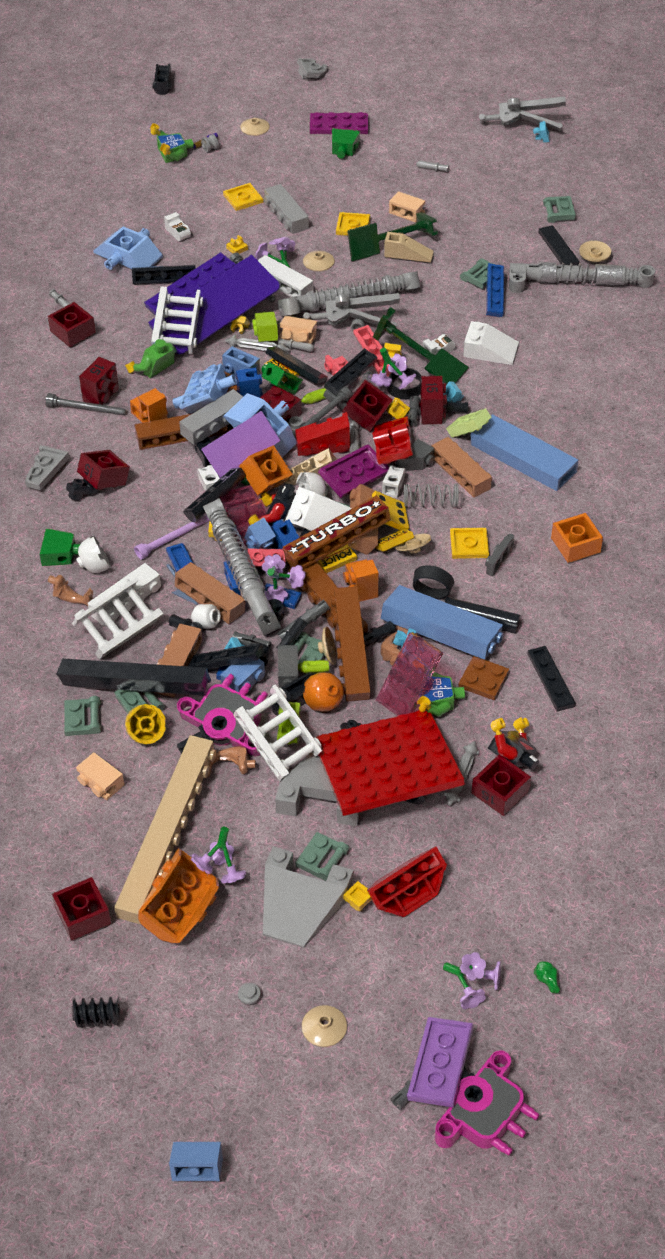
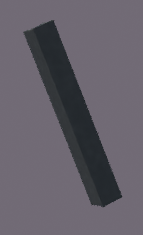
(134, 676)

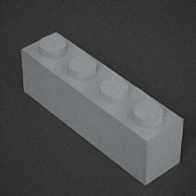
(286, 209)
(209, 418)

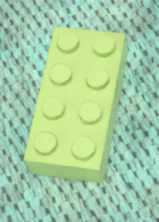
(469, 423)

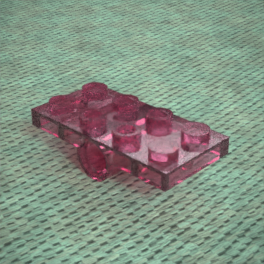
(240, 506)
(410, 675)

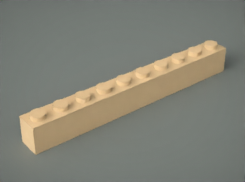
(166, 826)

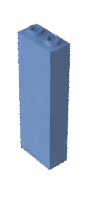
(525, 453)
(442, 622)

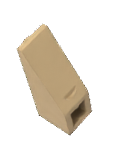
(403, 247)
(311, 465)

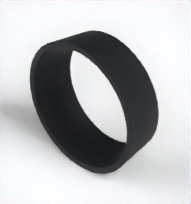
(405, 394)
(434, 573)

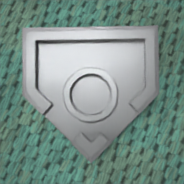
(310, 69)

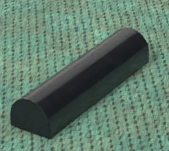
(160, 274)
(216, 491)
(508, 619)

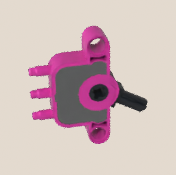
(217, 710)
(485, 1107)

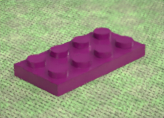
(324, 122)
(352, 470)

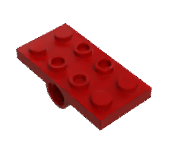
(393, 440)

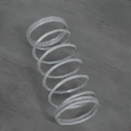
(455, 500)

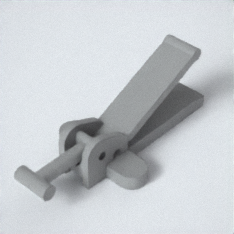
(515, 109)
(343, 307)

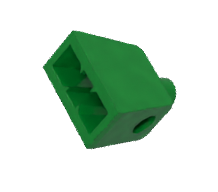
(344, 142)
(275, 374)
(58, 548)

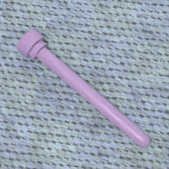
(143, 550)

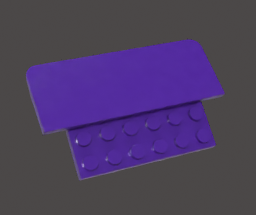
(226, 293)

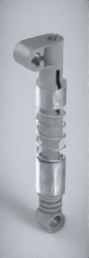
(601, 274)

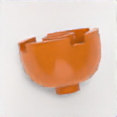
(323, 692)

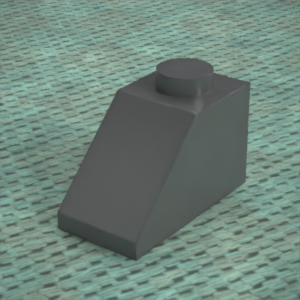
(422, 457)
(287, 664)

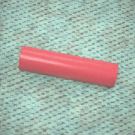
(365, 338)

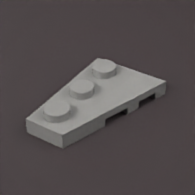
(46, 466)

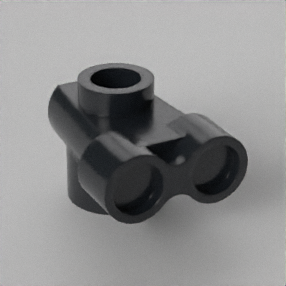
(78, 488)

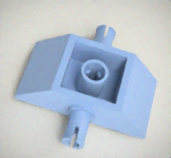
(129, 249)
(204, 388)
(250, 406)

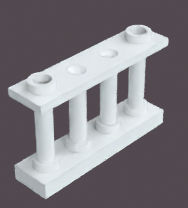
(163, 311)
(120, 636)
(269, 750)

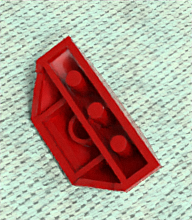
(409, 884)

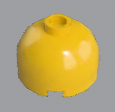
(145, 724)

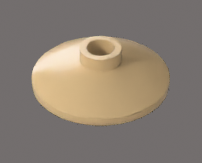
(254, 126)
(595, 251)
(318, 261)
(415, 544)
(327, 646)
(321, 1034)

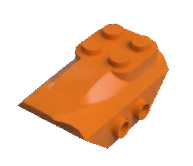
(178, 899)

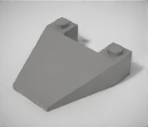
(310, 781)
(297, 903)

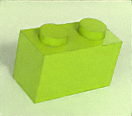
(265, 326)

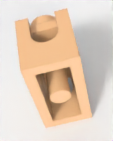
(406, 206)
(298, 329)
(100, 776)

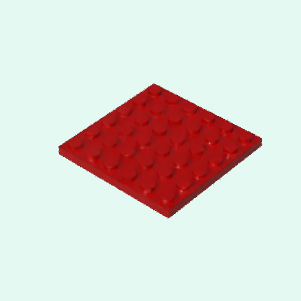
(388, 762)

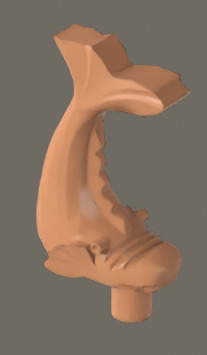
(65, 593)
(388, 649)
(235, 754)

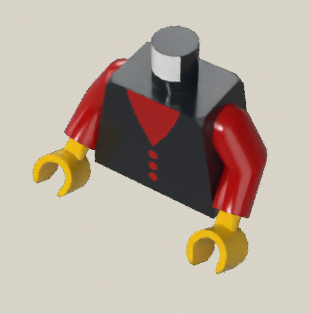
(279, 505)
(513, 744)

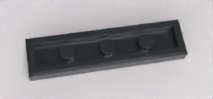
(558, 245)
(296, 365)
(351, 371)
(227, 656)
(551, 678)

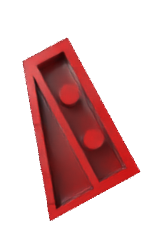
(319, 437)

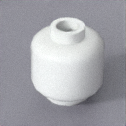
(206, 615)

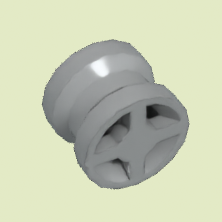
(209, 143)

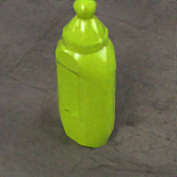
(314, 396)
(314, 666)

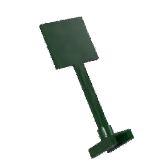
(365, 239)
(441, 364)

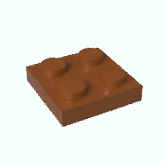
(483, 678)

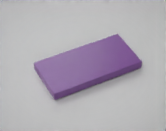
(240, 443)
(440, 1062)

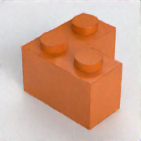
(149, 406)
(364, 576)

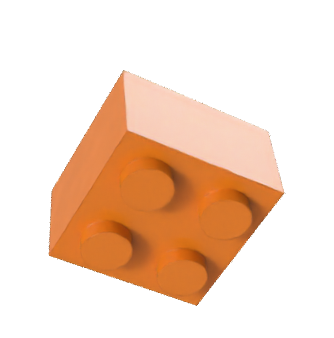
(265, 470)
(576, 537)

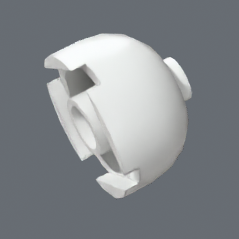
(312, 482)
(92, 556)

